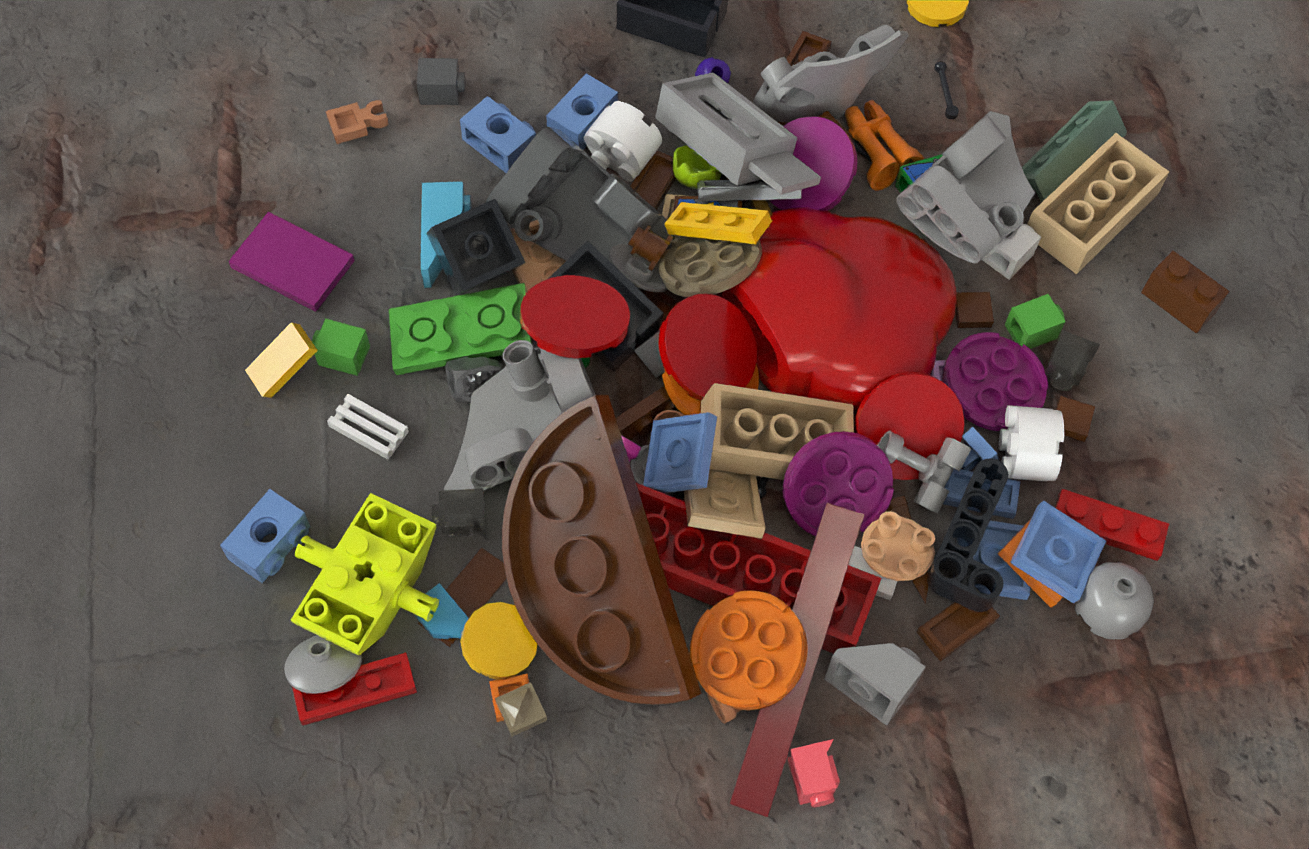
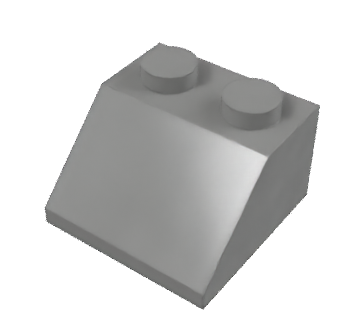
(876, 677)

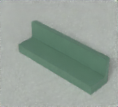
(1073, 146)

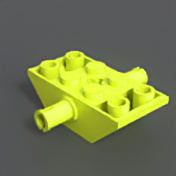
(378, 544)

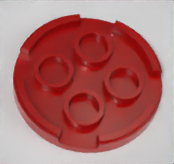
(574, 316)
(707, 344)
(915, 408)

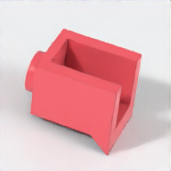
(814, 773)

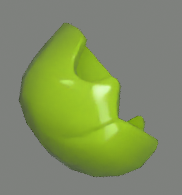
(692, 168)

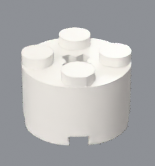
(622, 140)
(1032, 443)

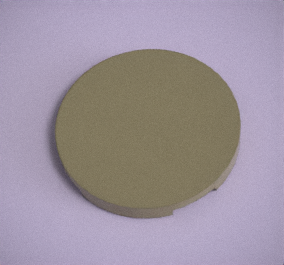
(707, 265)

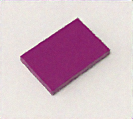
(291, 261)

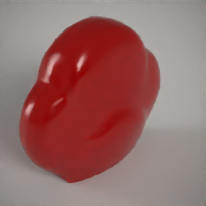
(843, 304)

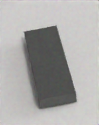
(725, 190)

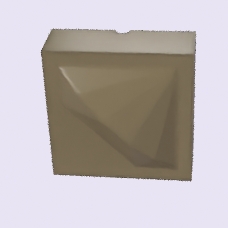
(521, 709)

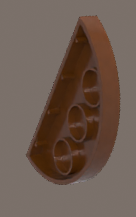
(589, 564)

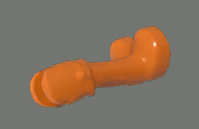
(878, 123)

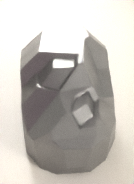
(468, 374)

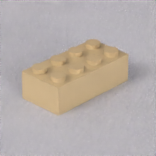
(1097, 202)
(765, 429)

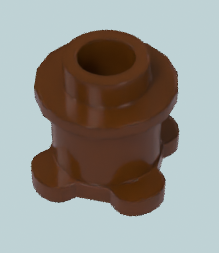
(649, 245)

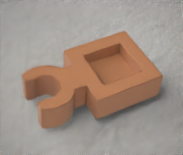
(352, 122)

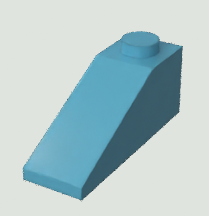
(439, 203)

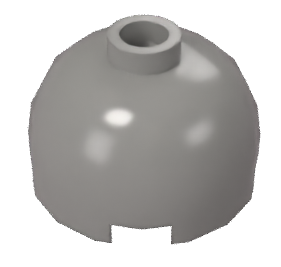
(1115, 600)

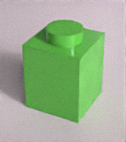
(1035, 322)
(341, 346)

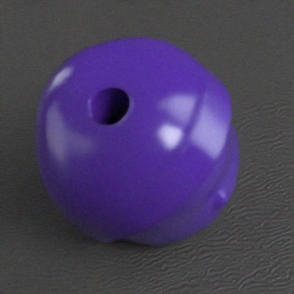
(715, 66)

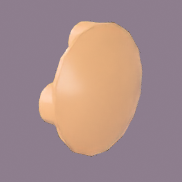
(898, 547)

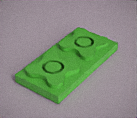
(456, 327)

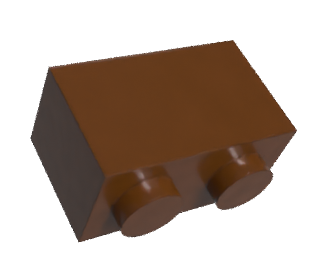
(1184, 291)

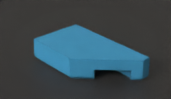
(448, 619)

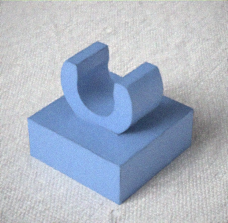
(980, 449)

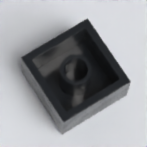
(475, 247)

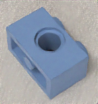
(581, 108)
(496, 133)
(268, 516)

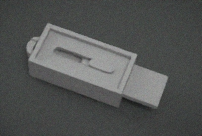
(732, 133)

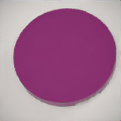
(828, 153)
(990, 375)
(838, 471)

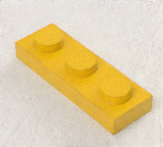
(718, 222)

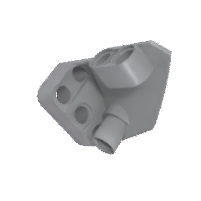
(824, 80)
(969, 189)
(513, 411)

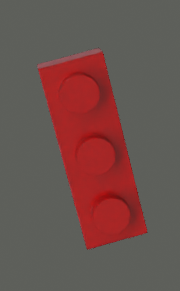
(1116, 525)
(370, 686)

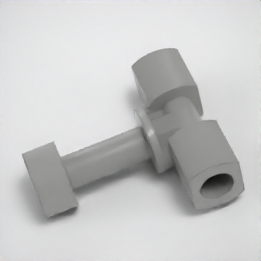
(933, 470)

